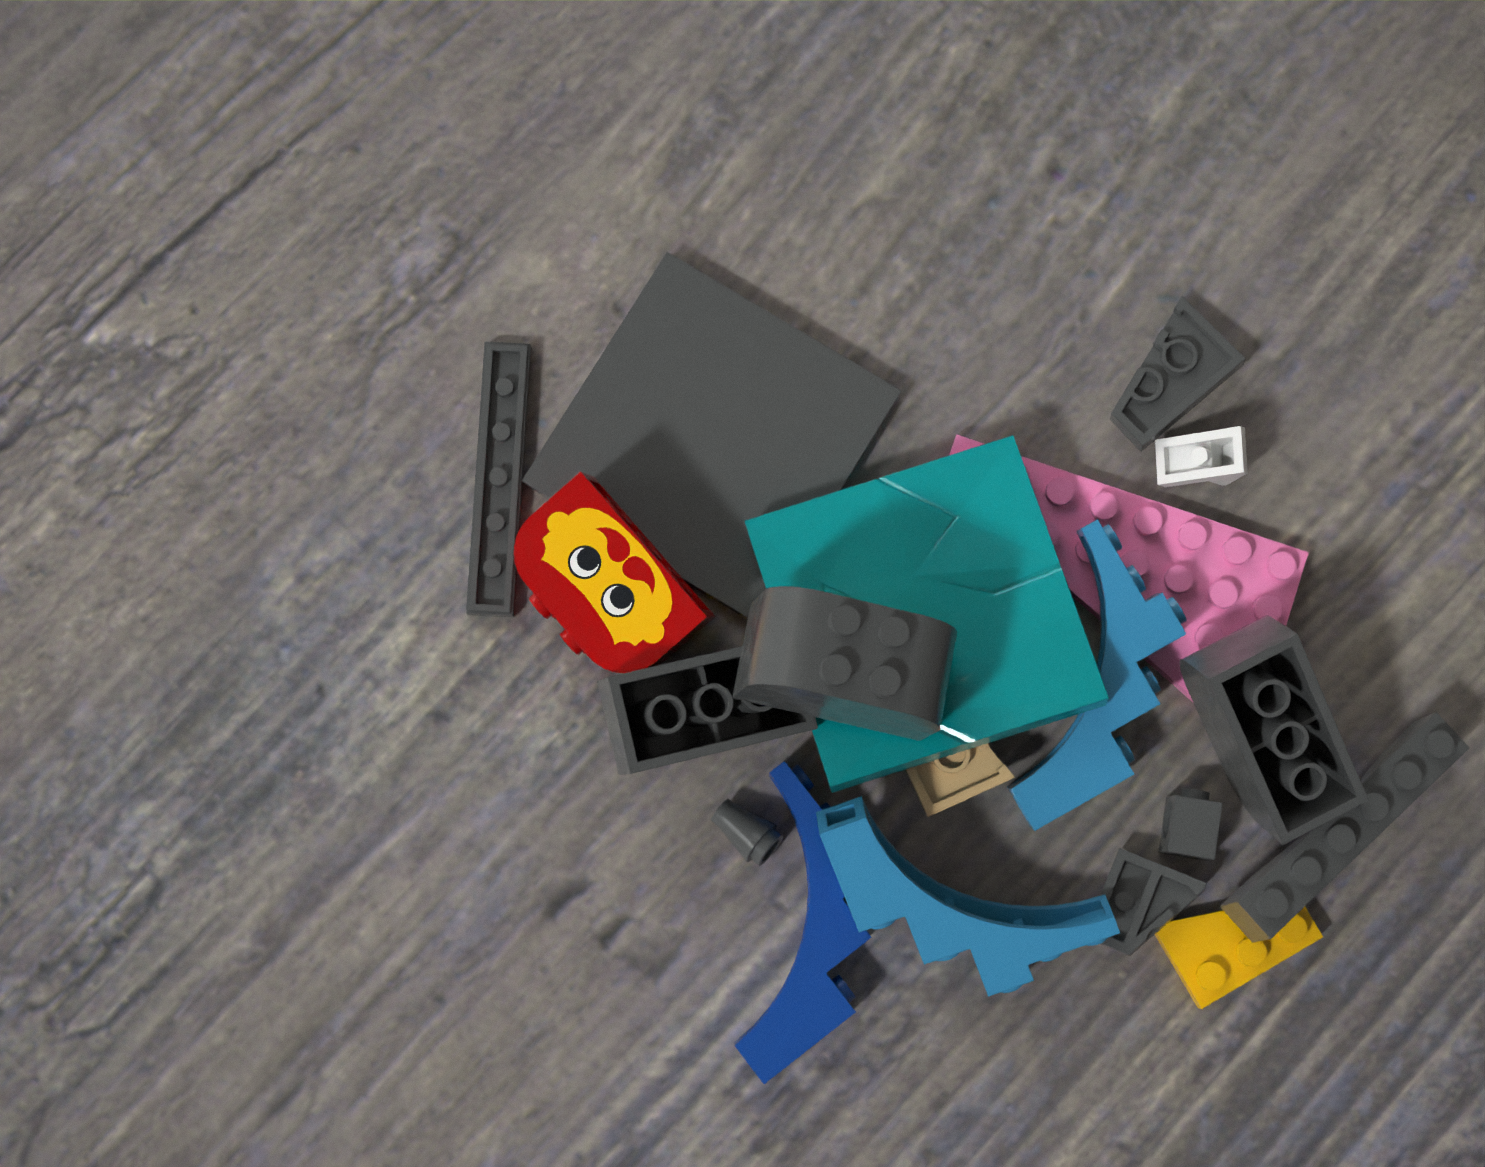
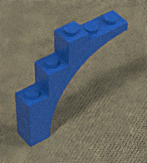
(809, 1000)

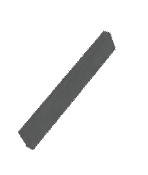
(498, 479)

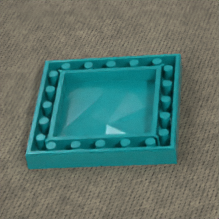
(962, 548)

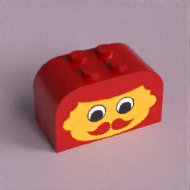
(605, 580)

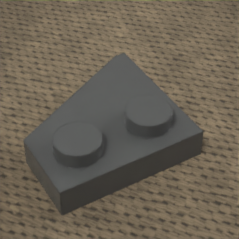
(1145, 899)

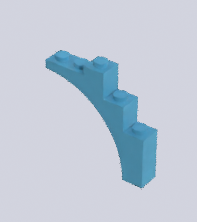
(1131, 629)
(944, 922)

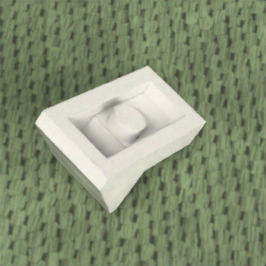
(1202, 457)

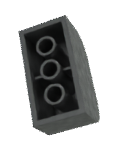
(846, 661)
(687, 713)
(1273, 729)

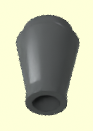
(749, 833)

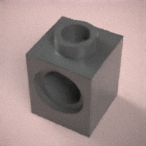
(1190, 825)

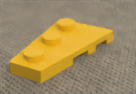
(1218, 957)

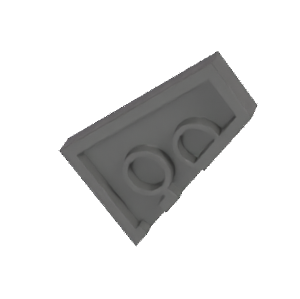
(1177, 374)

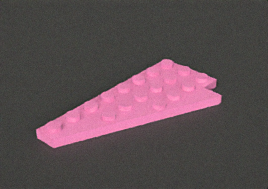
(1210, 569)

